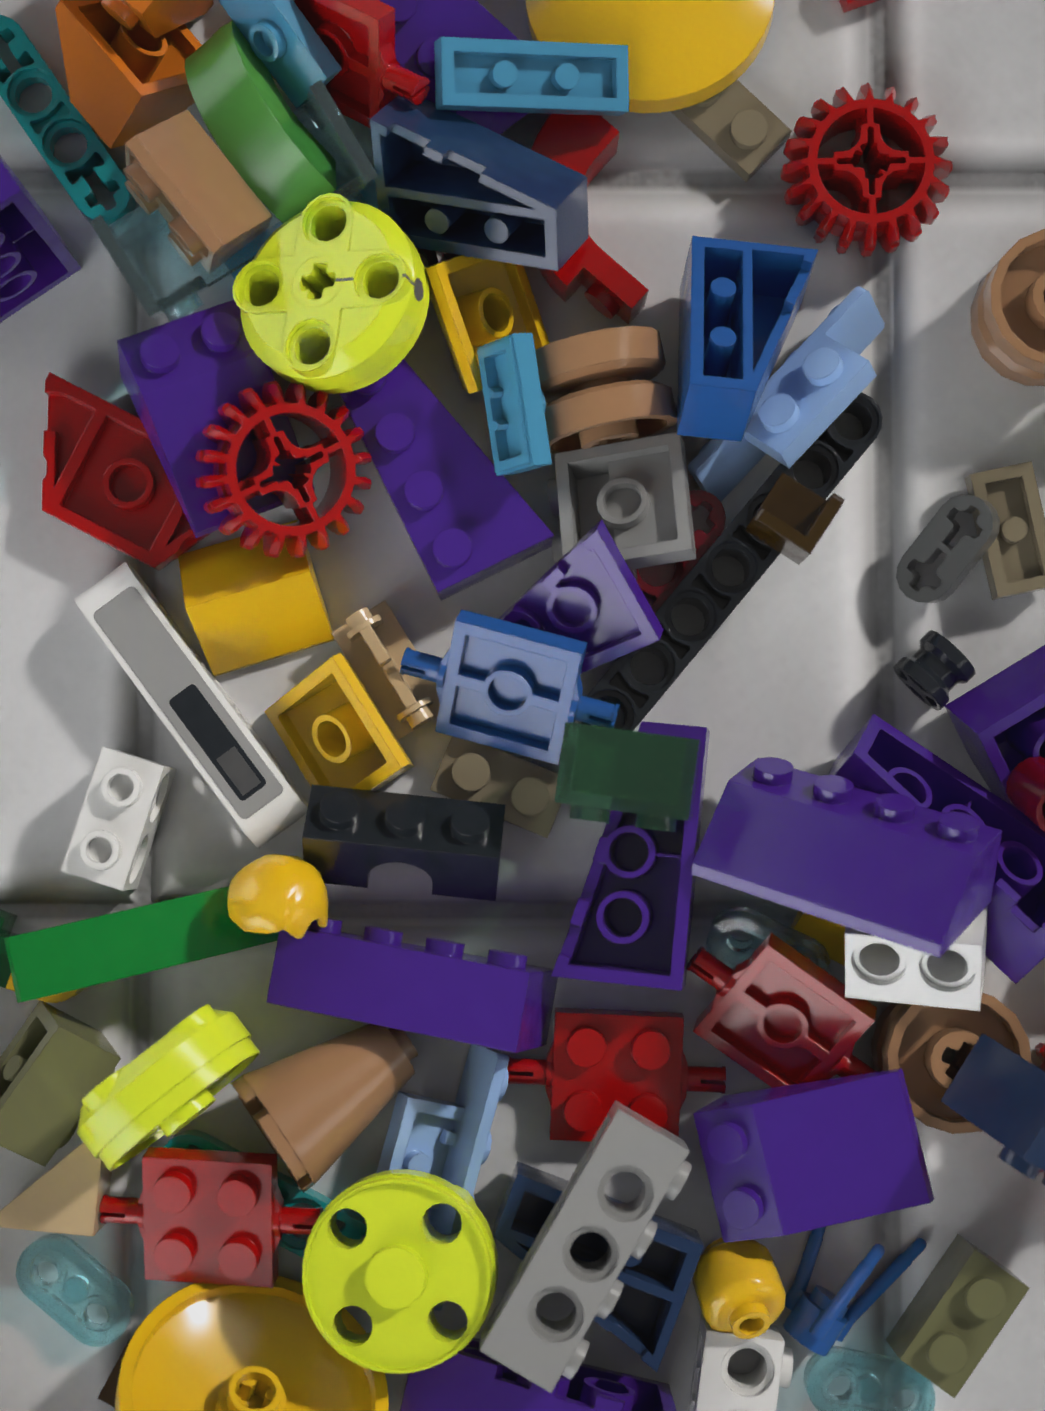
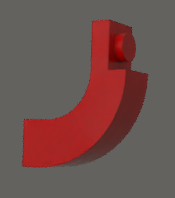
(586, 146)

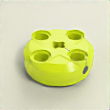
(325, 291)
(165, 1085)
(399, 1271)

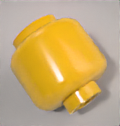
(738, 1288)

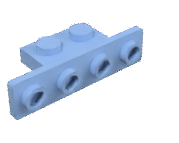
(799, 397)
(448, 1135)

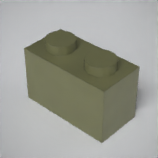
(46, 1077)
(956, 1315)

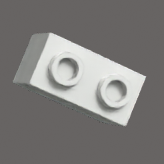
(118, 819)
(900, 974)
(722, 1390)

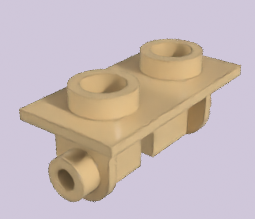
(375, 649)

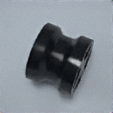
(934, 670)

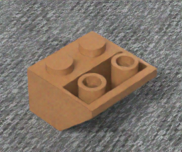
(195, 190)

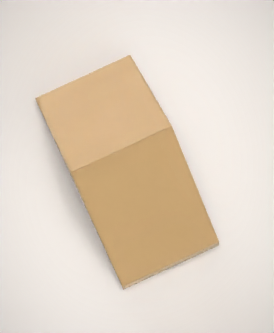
(63, 1198)

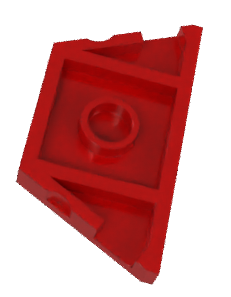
(109, 478)

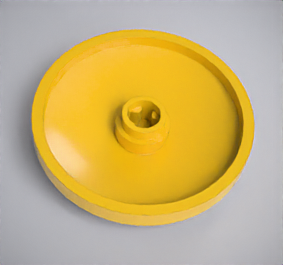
(675, 47)
(242, 1353)

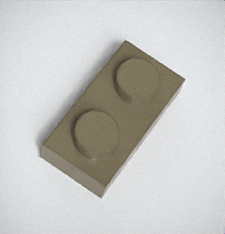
(736, 128)
(1017, 556)
(494, 776)

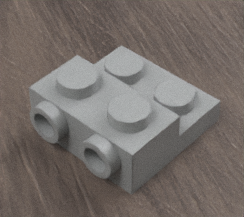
(637, 493)

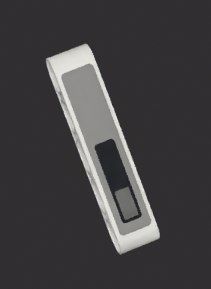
(192, 704)

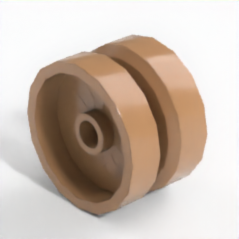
(1011, 313)
(603, 388)
(915, 1041)

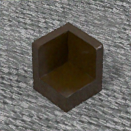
(793, 518)

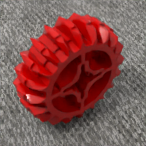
(915, 164)
(269, 444)

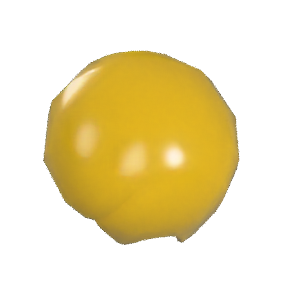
(277, 896)

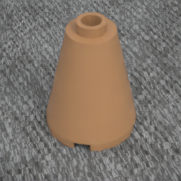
(326, 1096)

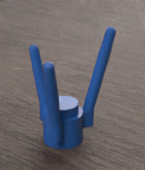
(823, 1317)

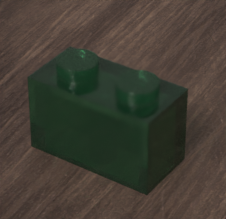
(628, 773)

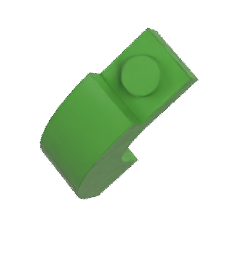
(256, 125)

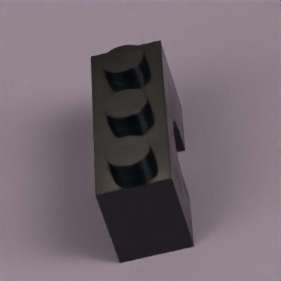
(447, 838)

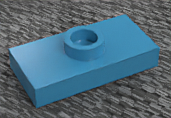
(284, 44)
(514, 404)

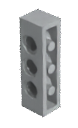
(549, 1348)

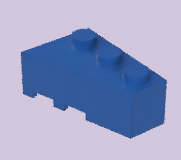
(732, 327)

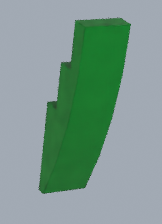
(125, 944)

